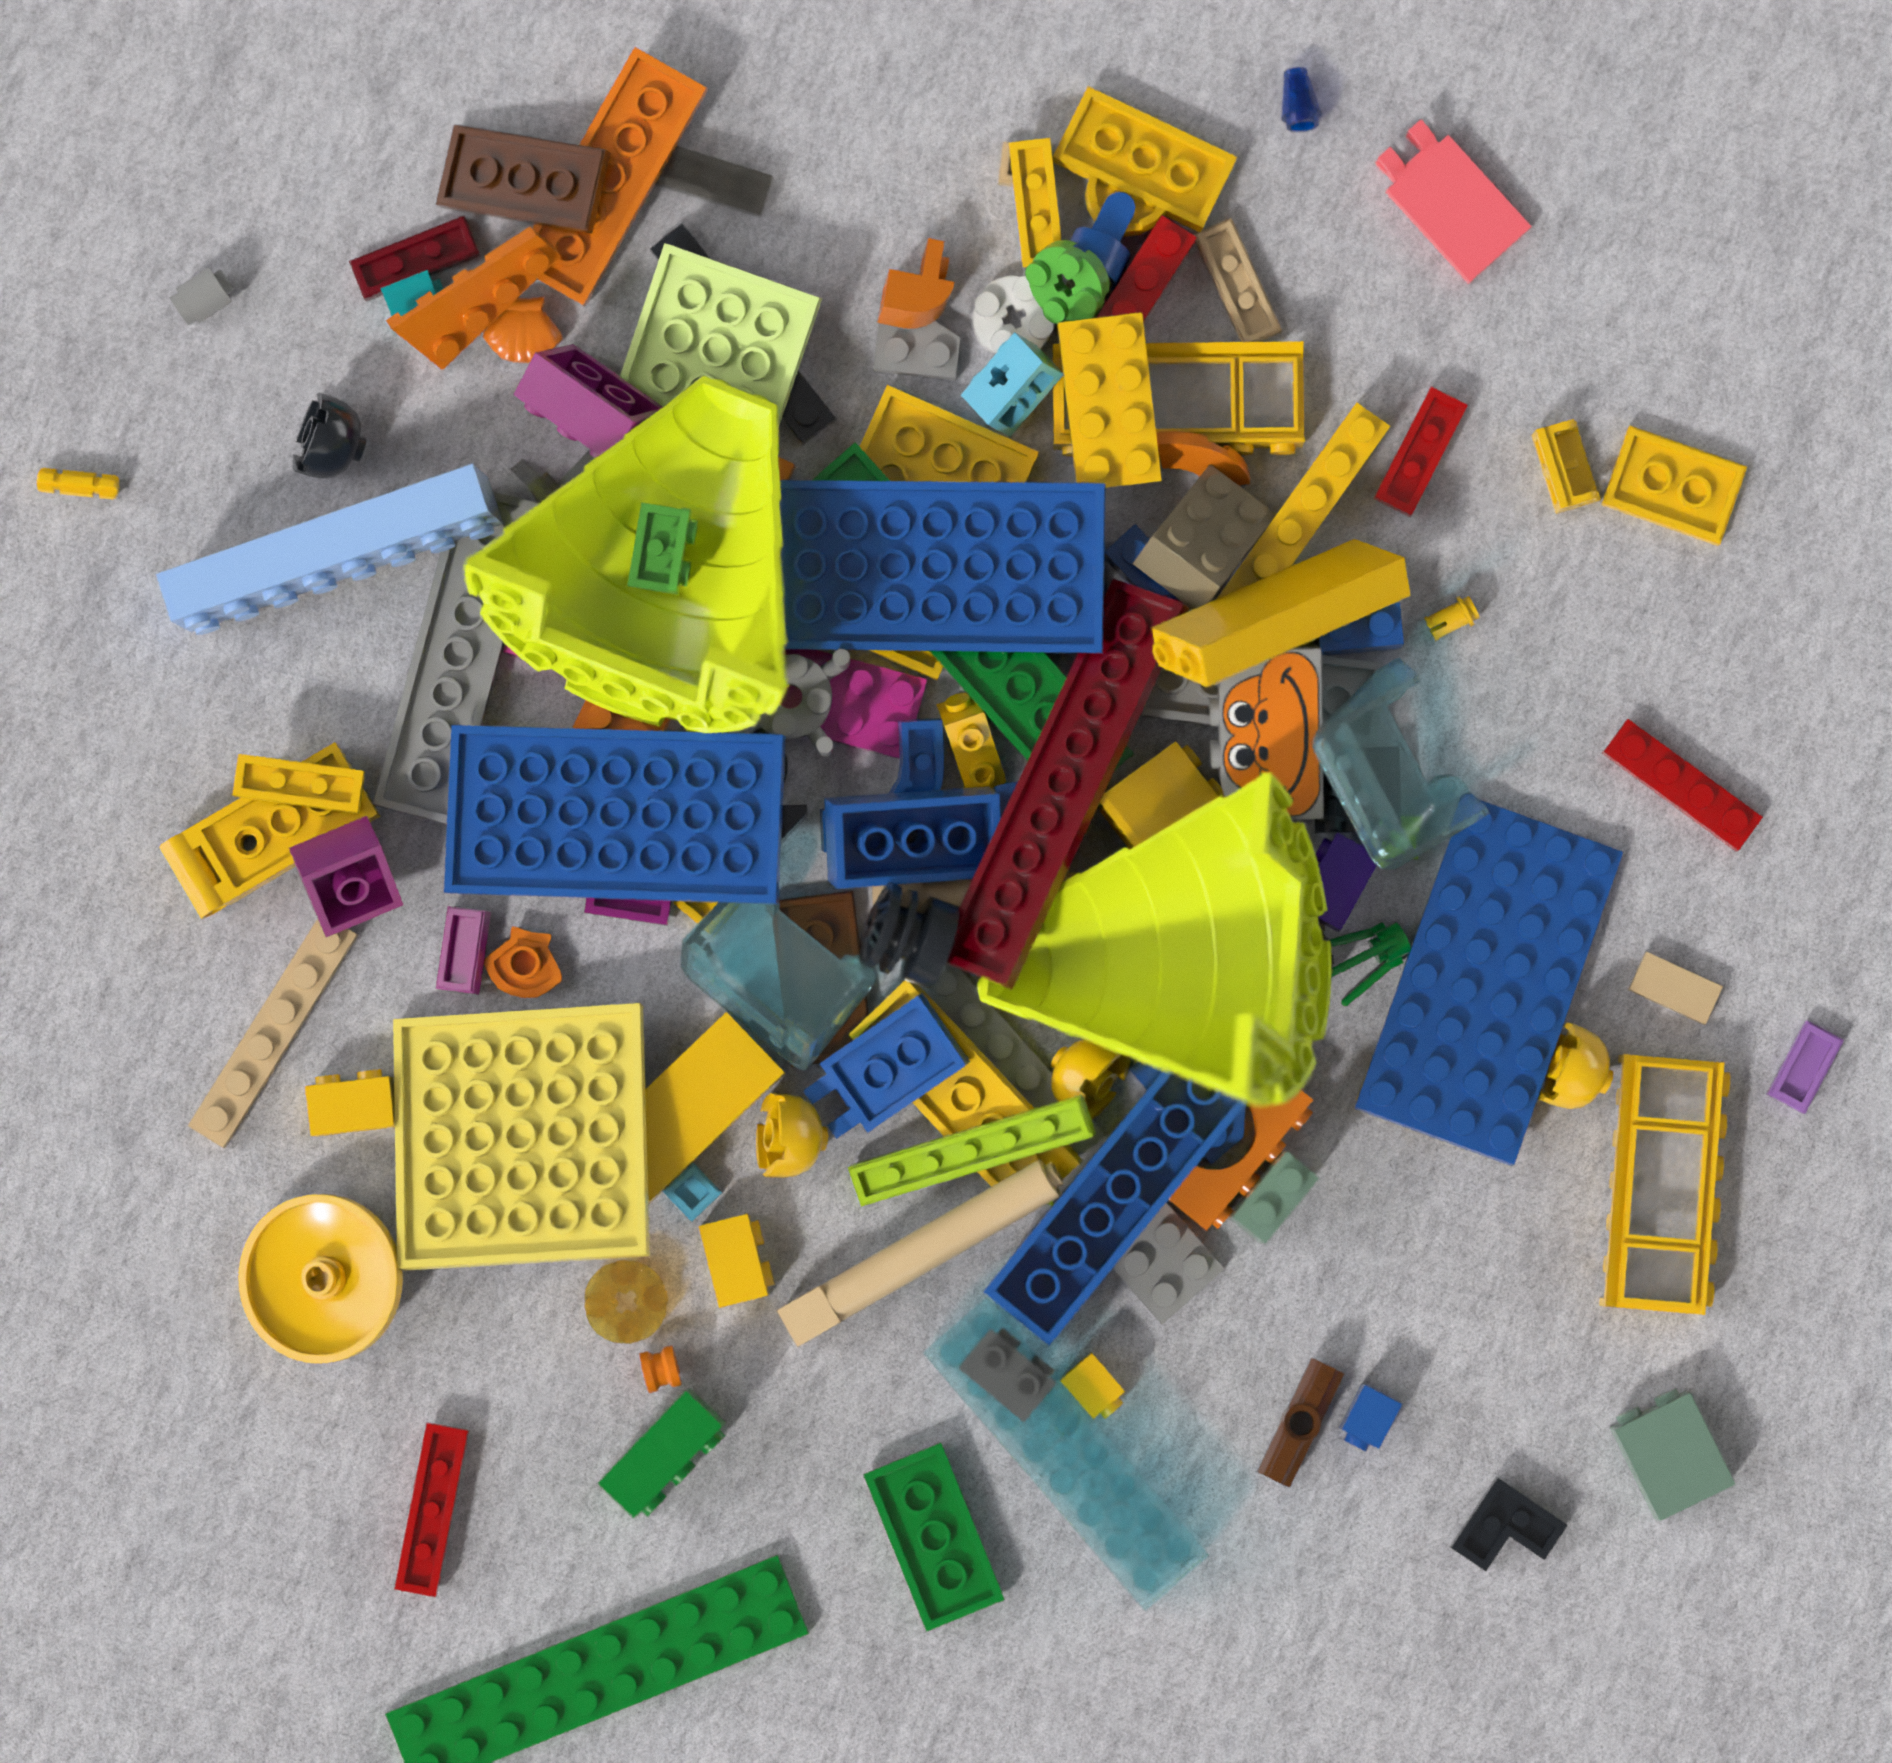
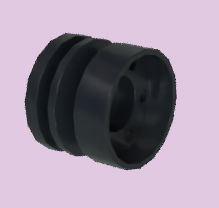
(900, 932)

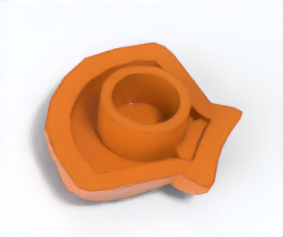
(522, 331)
(524, 965)

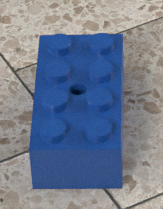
(870, 834)

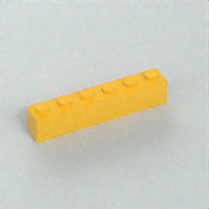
(1312, 498)

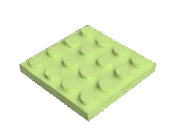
(718, 326)

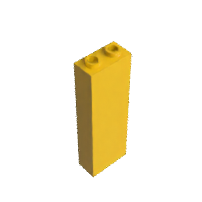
(1280, 612)
(702, 1098)

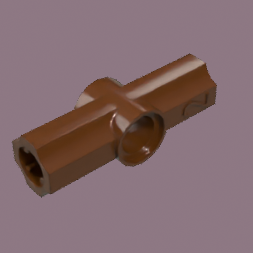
(1287, 1448)

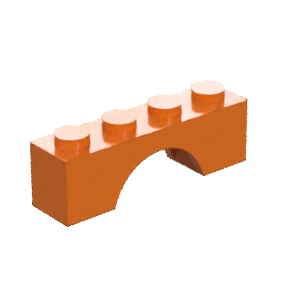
(1208, 1192)

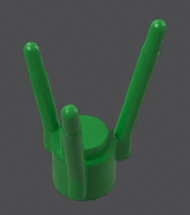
(1388, 944)

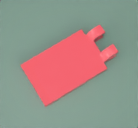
(1452, 202)

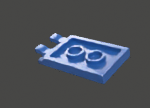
(889, 1066)

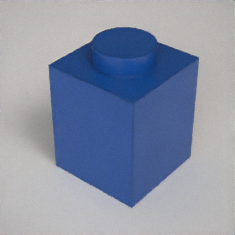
(1369, 1418)

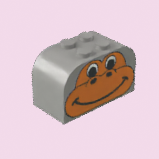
(1269, 726)

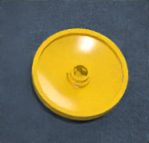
(320, 1278)

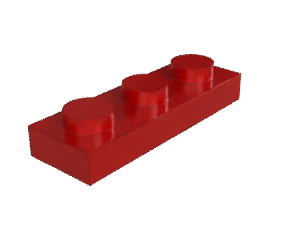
(1420, 452)

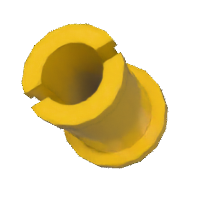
(1453, 616)

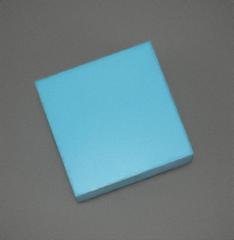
(692, 1192)

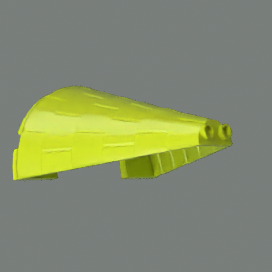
(563, 570)
(1193, 950)

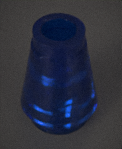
(1299, 101)

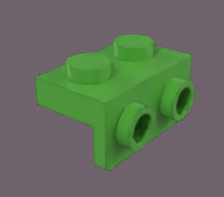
(661, 548)

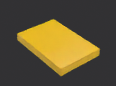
(1674, 485)

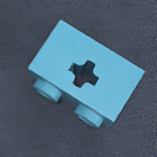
(1012, 384)

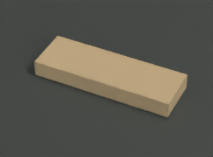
(1237, 282)

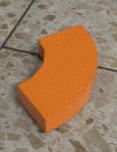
(1195, 453)

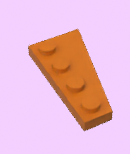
(463, 310)

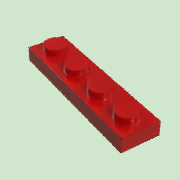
(1682, 785)
(431, 1509)

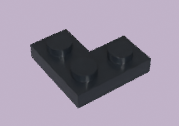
(1503, 1515)

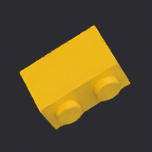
(350, 1105)
(735, 1260)

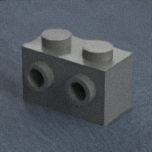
(1008, 1374)

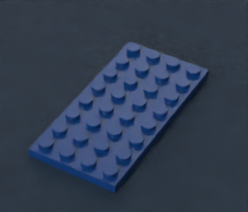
(943, 566)
(615, 814)
(1489, 983)

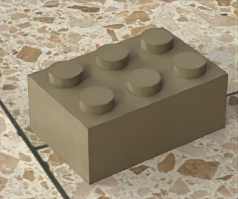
(1204, 538)

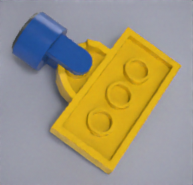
(1136, 175)

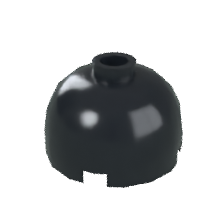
(328, 438)

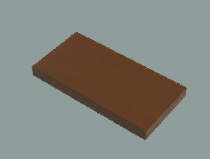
(523, 178)
(832, 923)

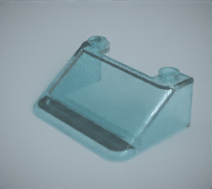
(1380, 779)

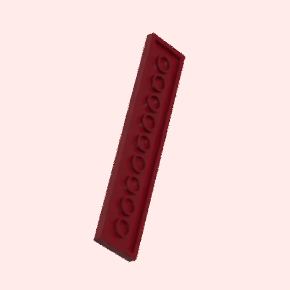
(1060, 788)

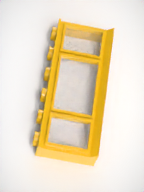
(1223, 390)
(1665, 1184)

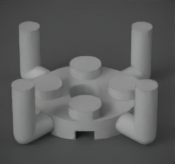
(815, 704)

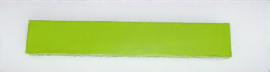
(972, 1150)

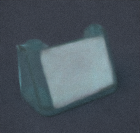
(774, 978)

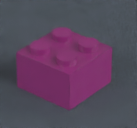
(346, 876)

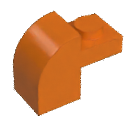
(917, 299)

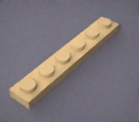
(271, 1034)

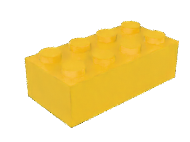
(1109, 400)

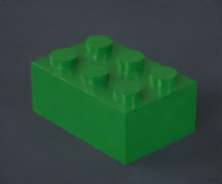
(663, 1454)

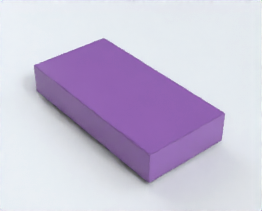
(1805, 1067)

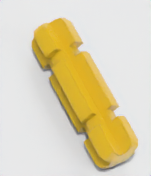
(78, 483)

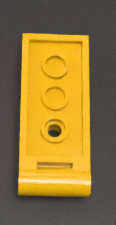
(212, 855)

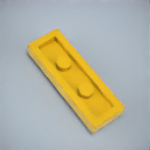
(1034, 196)
(298, 783)

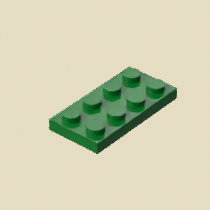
(933, 1536)

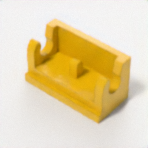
(1565, 466)

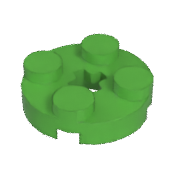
(1051, 293)

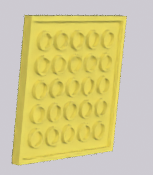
(520, 1137)

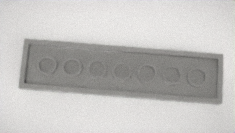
(445, 682)

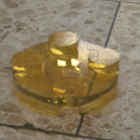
(650, 1301)

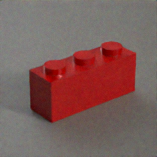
(1150, 271)

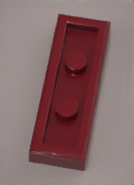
(429, 250)

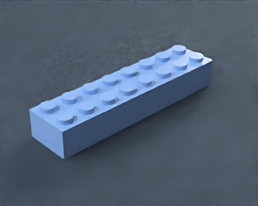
(330, 549)

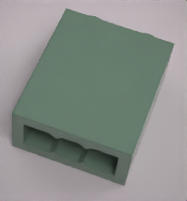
(1273, 1197)
(1671, 1454)

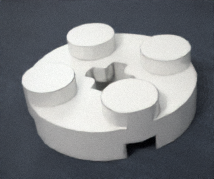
(993, 306)

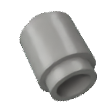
(202, 295)

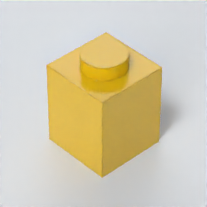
(1093, 1387)

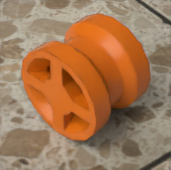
(660, 1369)

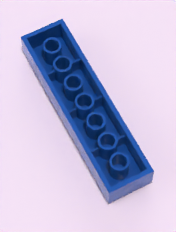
(1111, 1202)

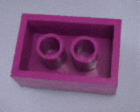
(583, 398)

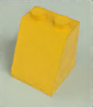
(1157, 795)

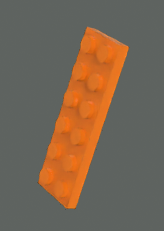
(640, 129)

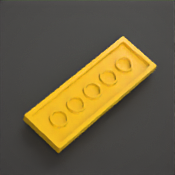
(972, 1094)

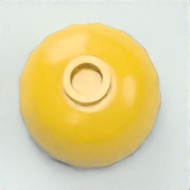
(1577, 1069)
(1087, 1071)
(790, 1136)

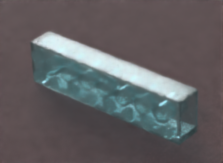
(1077, 1470)

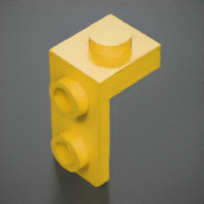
(971, 742)

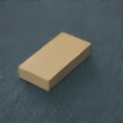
(1675, 988)

